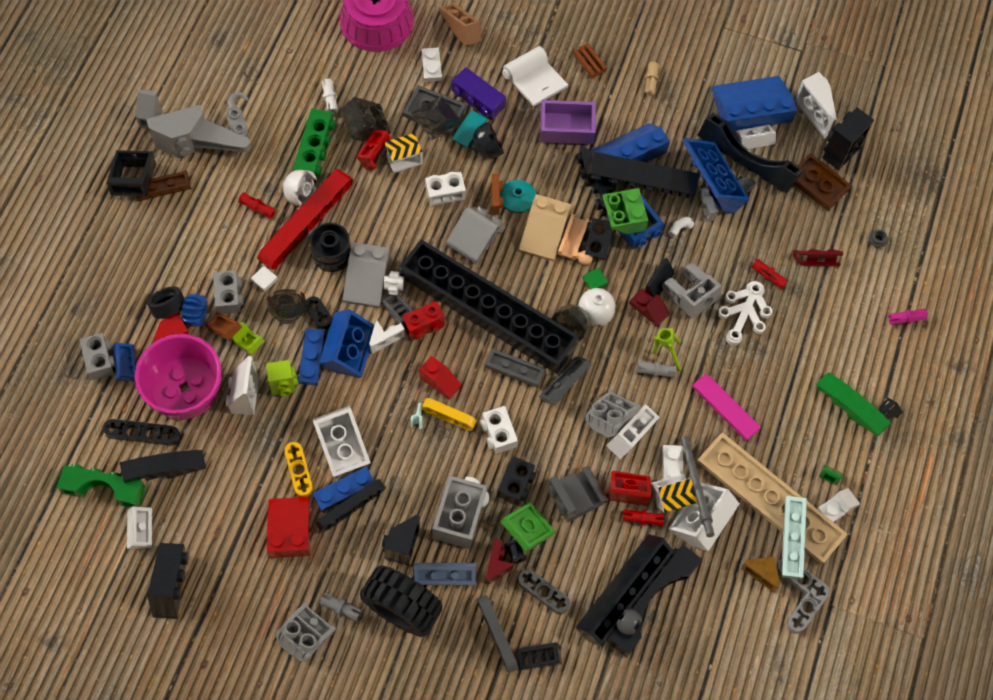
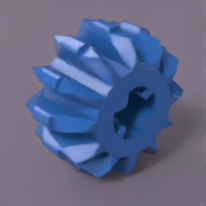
(194, 310)

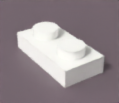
(431, 64)
(672, 460)

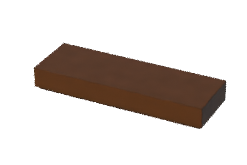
(167, 185)

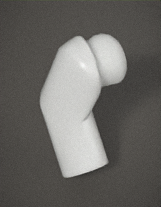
(680, 223)

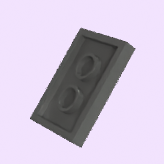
(423, 96)

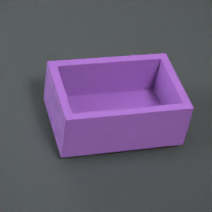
(567, 122)

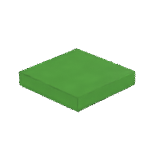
(528, 526)

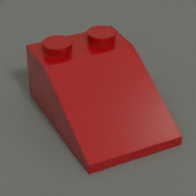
(288, 527)

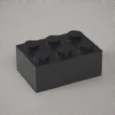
(847, 138)

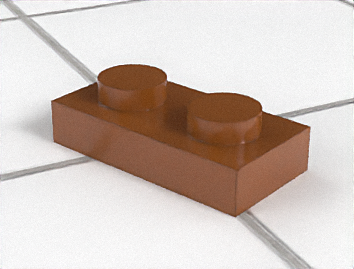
(497, 201)

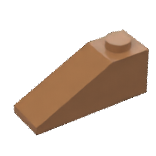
(462, 24)

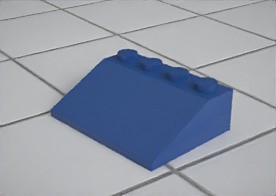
(754, 103)
(717, 174)

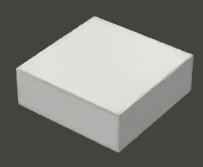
(264, 279)

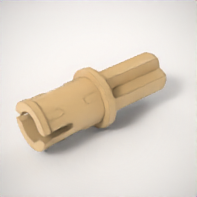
(651, 78)

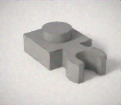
(709, 206)

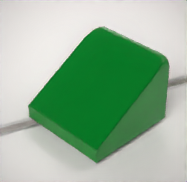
(830, 474)

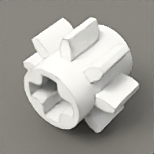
(393, 283)

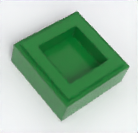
(595, 279)

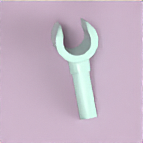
(417, 418)

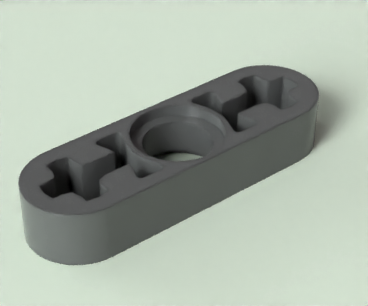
(543, 583)

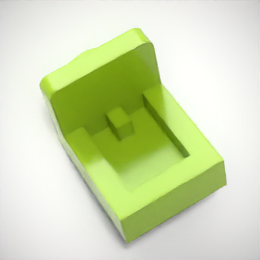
(247, 339)

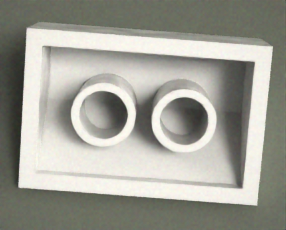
(688, 525)

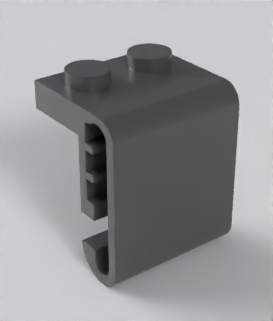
(577, 493)

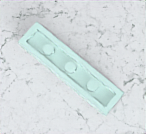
(794, 537)

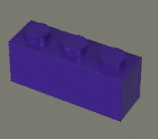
(478, 93)

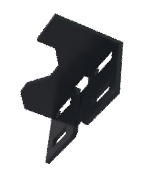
(895, 411)

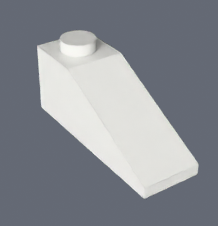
(632, 431)

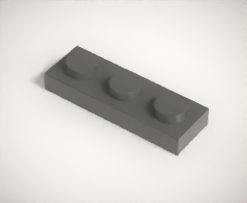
(514, 367)
(565, 380)

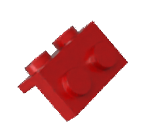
(424, 320)

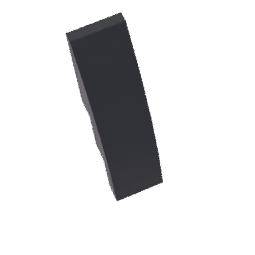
(161, 465)

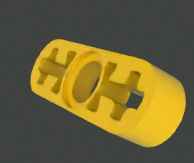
(449, 414)
(300, 455)

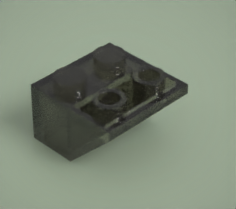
(363, 118)

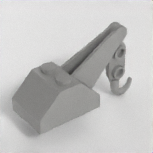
(187, 130)

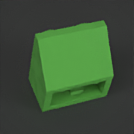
(626, 211)

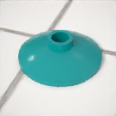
(515, 202)

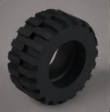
(401, 601)

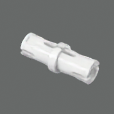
(330, 96)

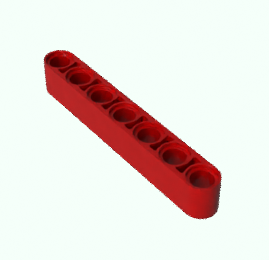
(305, 219)

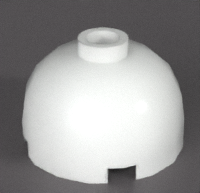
(299, 186)
(598, 305)

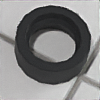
(166, 302)

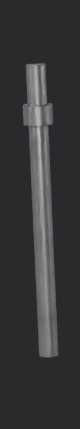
(705, 516)

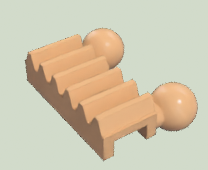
(573, 238)

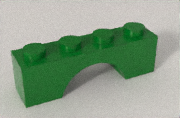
(76, 481)

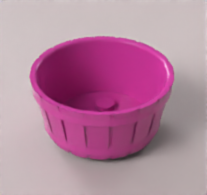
(376, 25)
(170, 364)

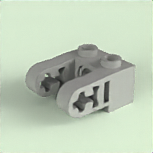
(698, 298)

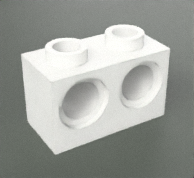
(446, 192)
(503, 429)

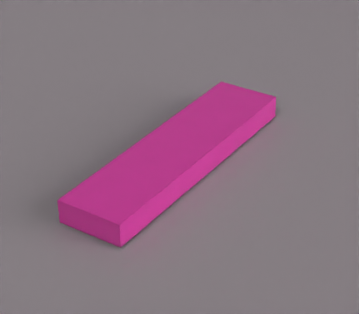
(726, 407)

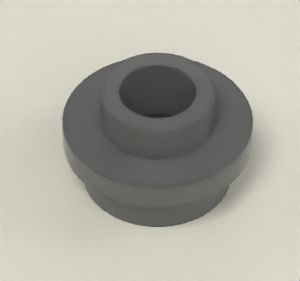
(882, 235)

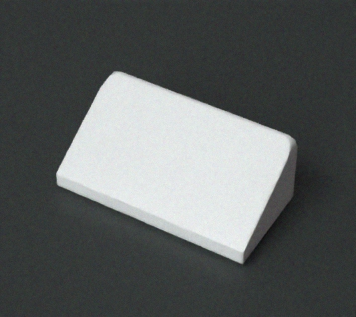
(757, 136)
(139, 527)

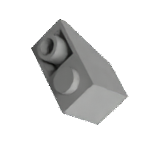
(147, 107)

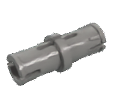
(656, 369)
(341, 607)

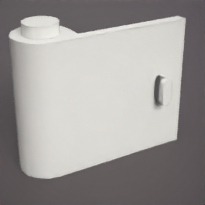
(534, 76)

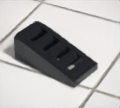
(540, 664)

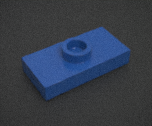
(124, 361)

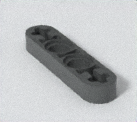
(497, 634)

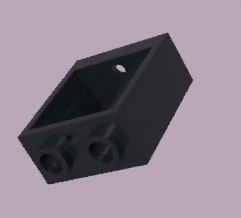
(131, 186)

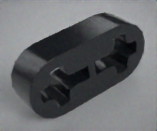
(321, 310)

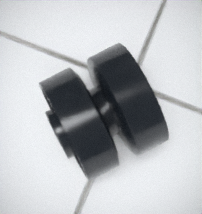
(330, 247)

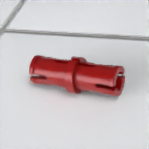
(256, 205)
(780, 281)
(643, 517)

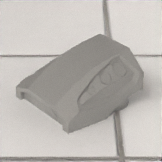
(611, 414)
(303, 633)

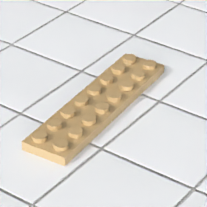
(767, 494)

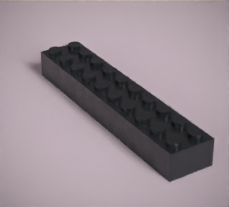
(489, 306)

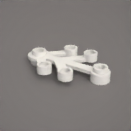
(746, 310)

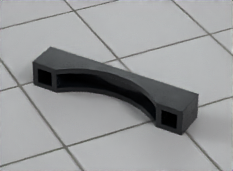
(779, 173)
(679, 568)

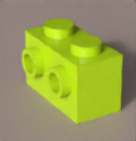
(281, 378)

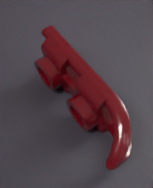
(813, 255)

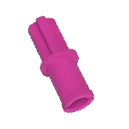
(907, 316)

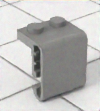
(474, 233)

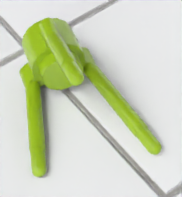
(666, 339)

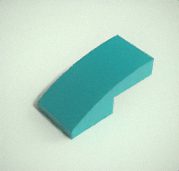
(469, 125)

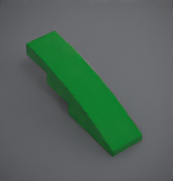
(854, 404)

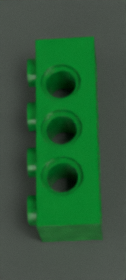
(316, 121)

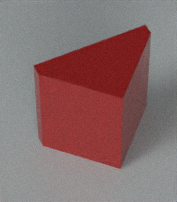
(629, 488)

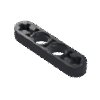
(141, 435)
(350, 505)

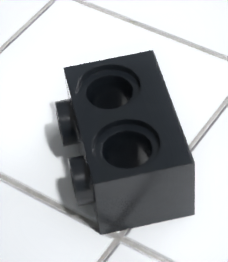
(602, 239)
(512, 479)

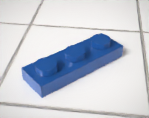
(311, 356)
(342, 489)

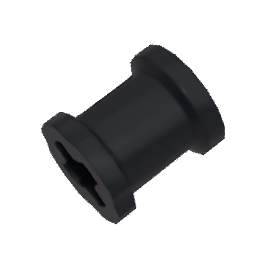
(515, 552)

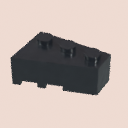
(167, 580)

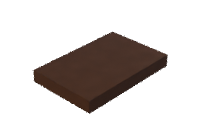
(821, 182)

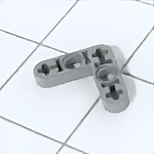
(810, 597)

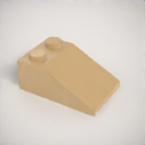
(545, 227)

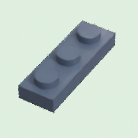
(445, 573)

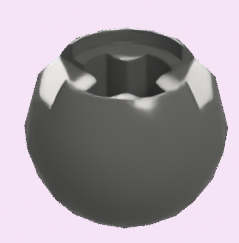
(629, 621)

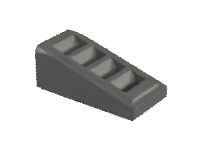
(391, 309)

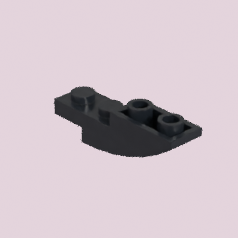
(598, 187)

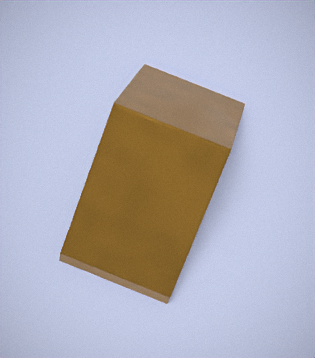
(764, 571)

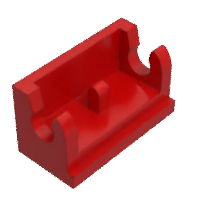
(373, 148)

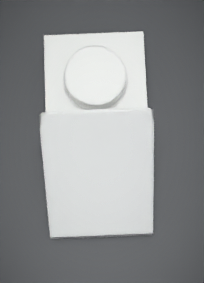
(383, 339)
(839, 505)

